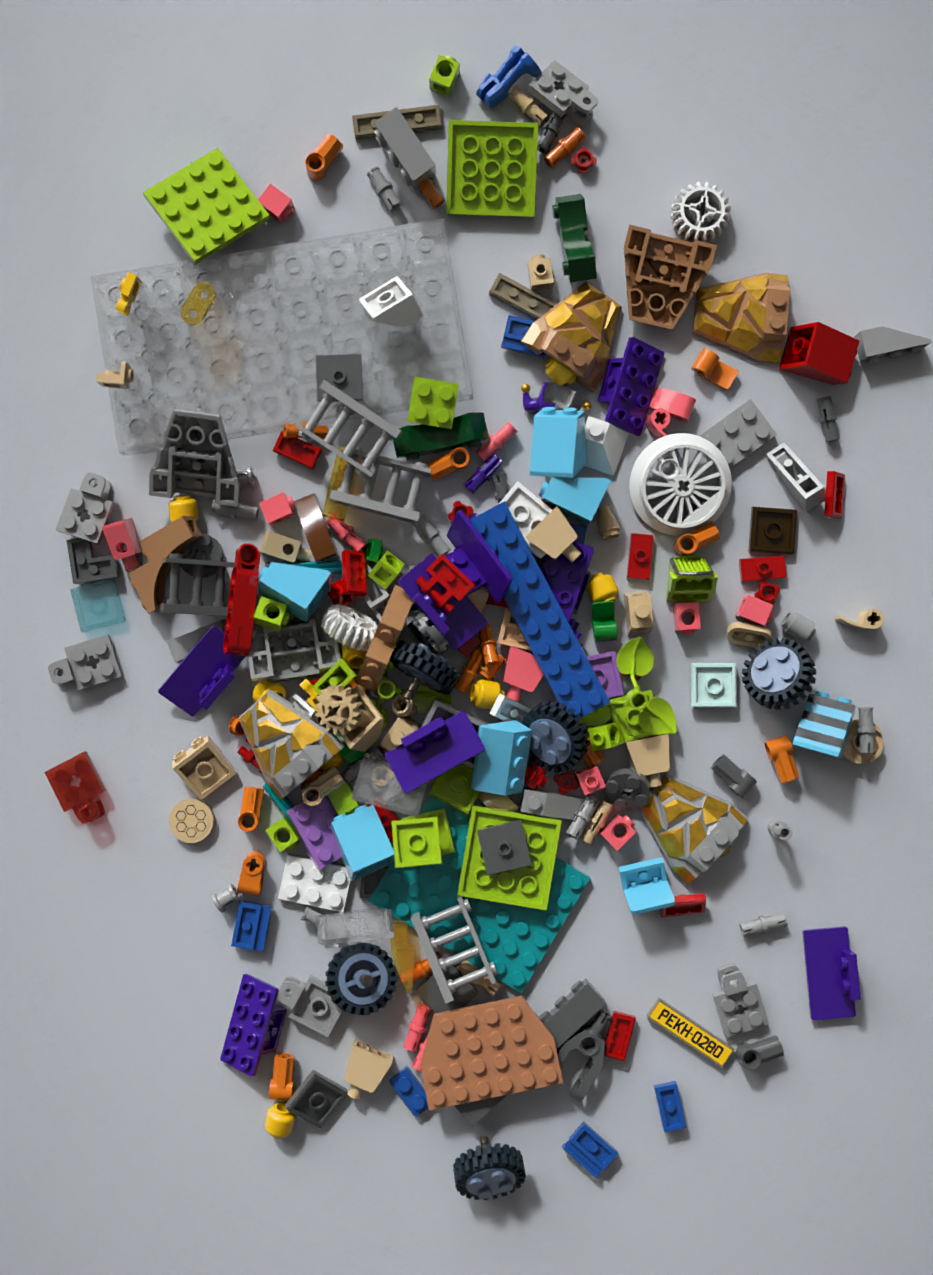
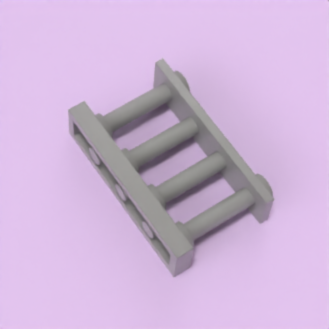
(368, 420)
(386, 506)
(440, 966)

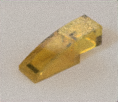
(331, 509)
(403, 954)

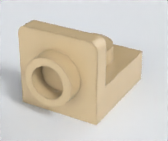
(114, 380)

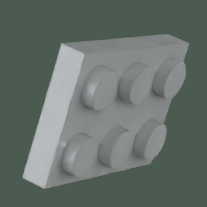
(740, 433)

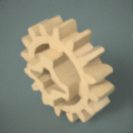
(338, 709)

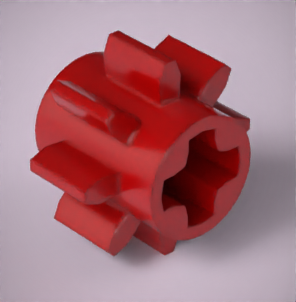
(337, 594)
(535, 776)

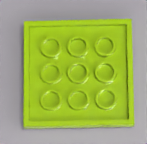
(491, 168)
(206, 205)
(521, 886)

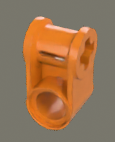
(252, 877)

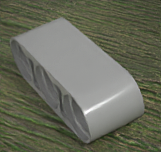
(182, 645)

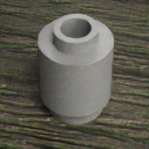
(798, 626)

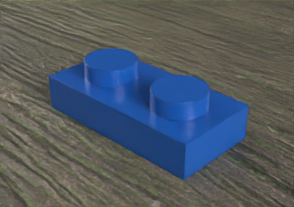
(410, 1090)
(669, 1106)

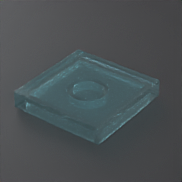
(98, 605)

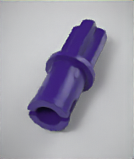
(483, 473)

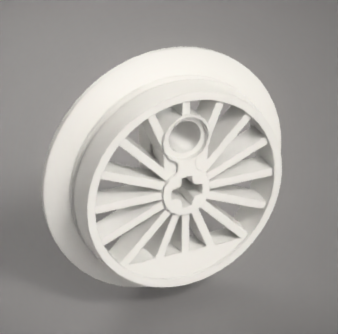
(704, 513)

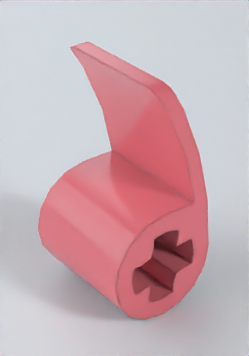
(676, 403)
(653, 427)

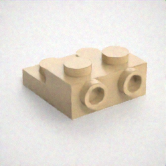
(202, 767)

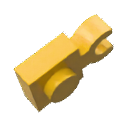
(129, 289)

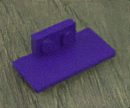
(630, 385)
(477, 559)
(568, 579)
(456, 626)
(201, 674)
(434, 751)
(830, 973)
(253, 1025)

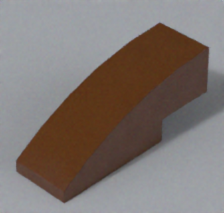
(315, 528)

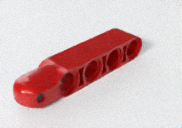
(242, 600)

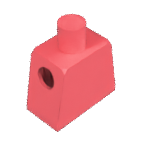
(118, 534)
(521, 672)

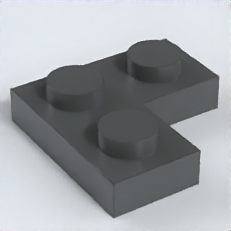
(86, 567)

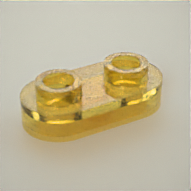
(197, 304)

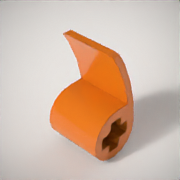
(709, 367)

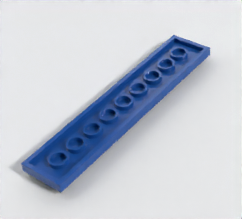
(541, 615)

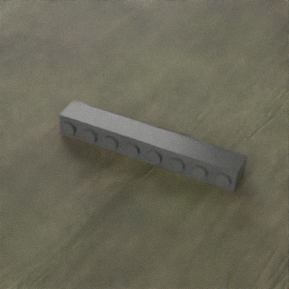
(562, 1021)

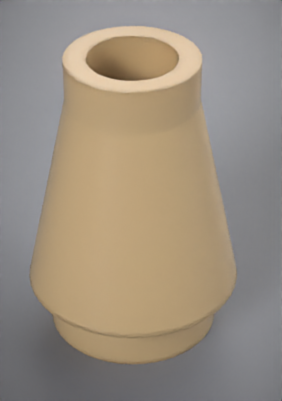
(608, 525)
(404, 707)

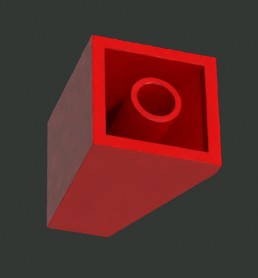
(819, 353)

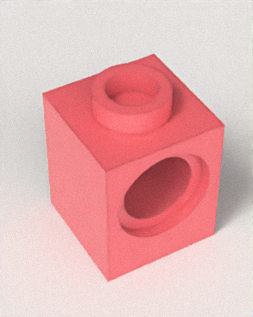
(277, 204)
(277, 508)
(691, 608)
(755, 611)
(590, 779)
(618, 841)

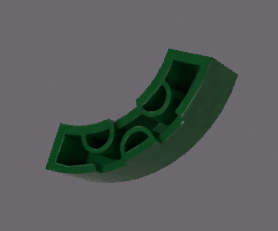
(576, 248)
(427, 439)

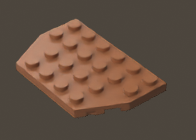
(487, 1053)

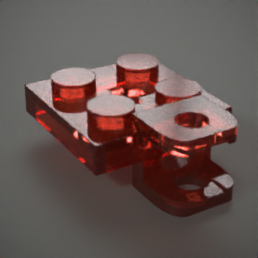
(79, 798)

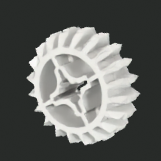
(692, 211)
(349, 626)

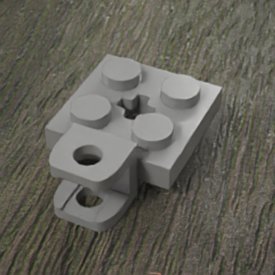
(566, 100)
(91, 498)
(76, 667)
(734, 993)
(302, 1000)

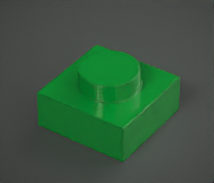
(373, 550)

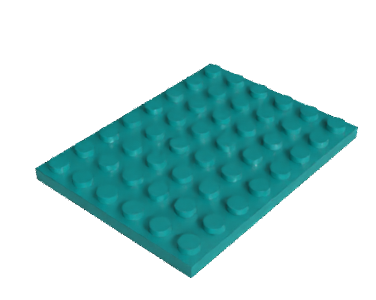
(509, 933)

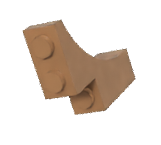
(151, 577)
(384, 639)

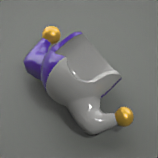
(551, 396)

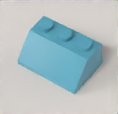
(505, 758)

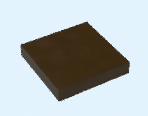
(772, 530)

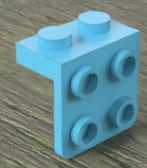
(646, 886)

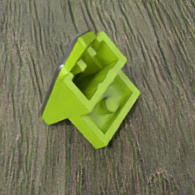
(690, 580)

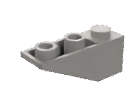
(887, 342)

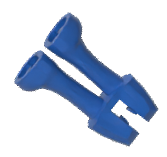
(496, 87)

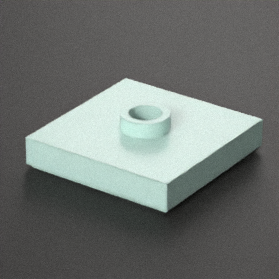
(713, 685)

